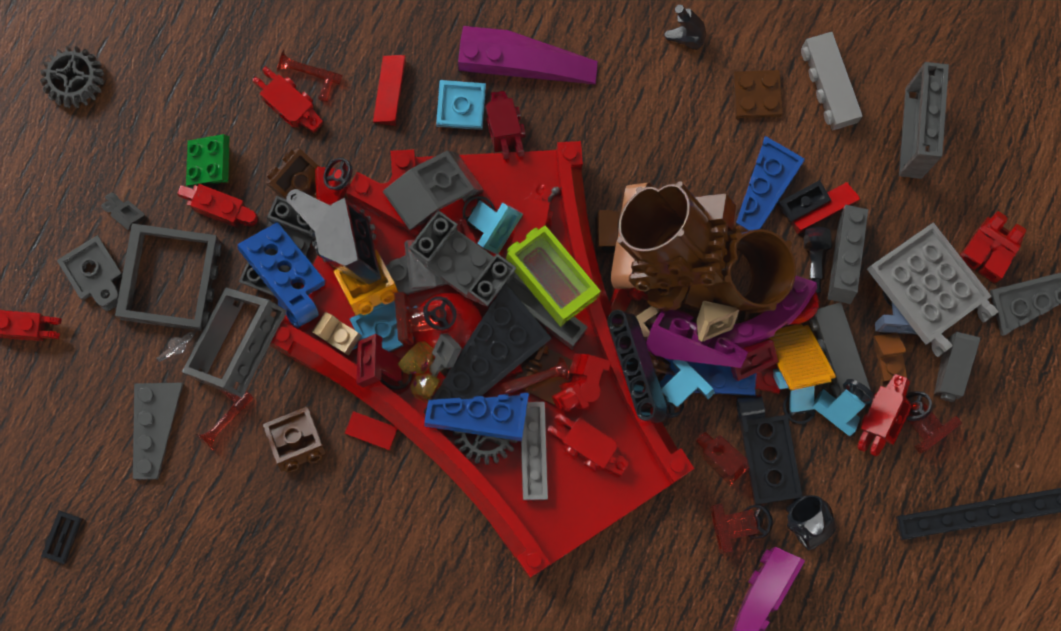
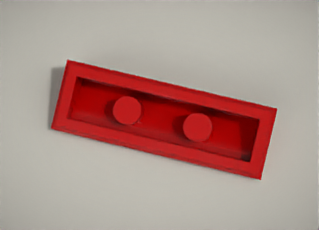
(389, 89)
(839, 197)

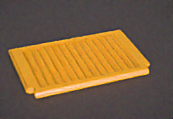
(801, 357)

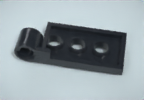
(751, 416)

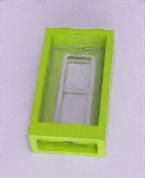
(552, 275)

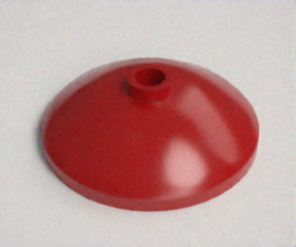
(465, 324)

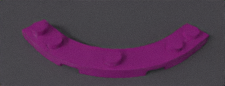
(765, 325)

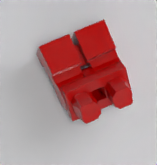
(991, 245)
(584, 383)

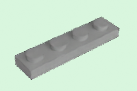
(534, 453)

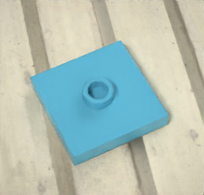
(461, 105)

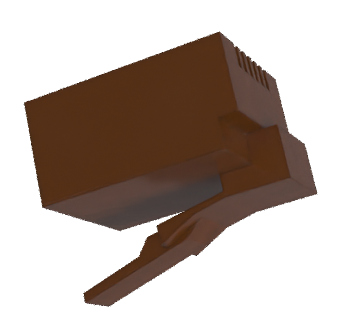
(606, 231)

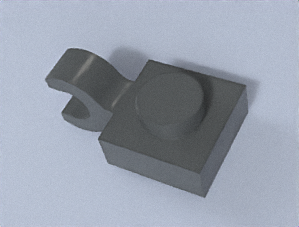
(122, 212)
(446, 354)

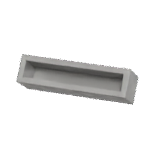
(831, 80)

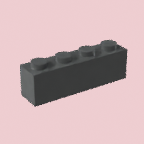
(848, 254)
(568, 334)
(838, 346)

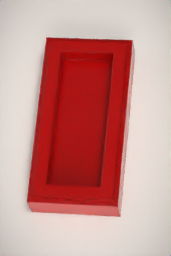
(371, 430)

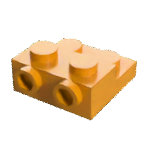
(364, 296)

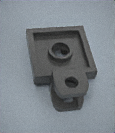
(96, 284)

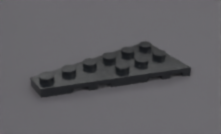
(496, 347)

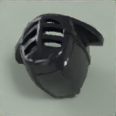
(810, 521)

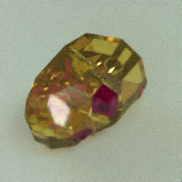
(417, 359)
(425, 386)

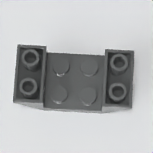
(431, 188)
(297, 230)
(460, 260)

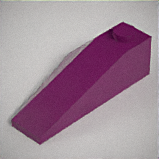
(676, 338)

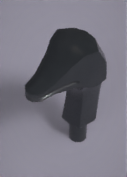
(692, 31)
(817, 242)

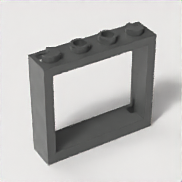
(924, 120)
(130, 274)
(249, 351)

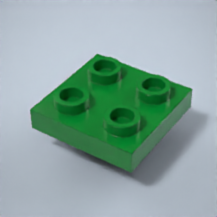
(207, 160)

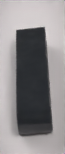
(645, 372)

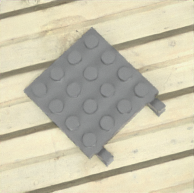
(931, 286)

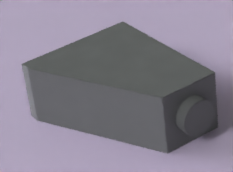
(956, 366)

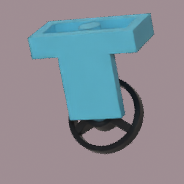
(494, 225)
(682, 386)
(800, 399)
(844, 409)

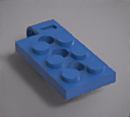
(296, 301)

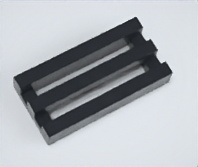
(69, 544)

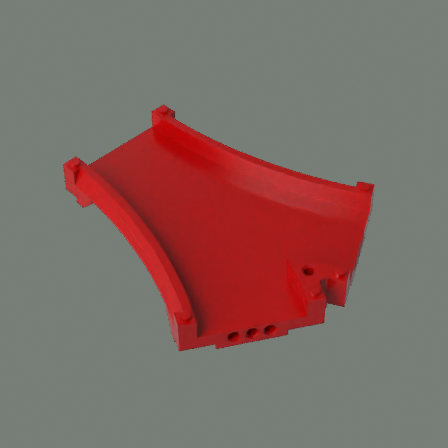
(579, 498)

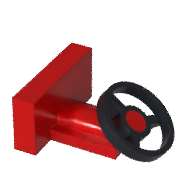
(333, 182)

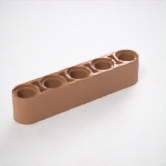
(622, 260)

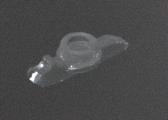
(176, 346)

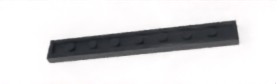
(979, 514)

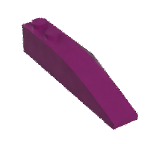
(520, 56)
(767, 589)

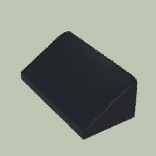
(804, 201)

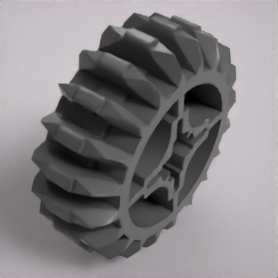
(72, 59)
(474, 449)

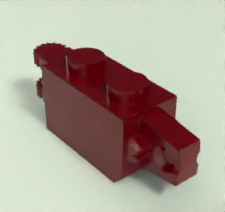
(504, 124)

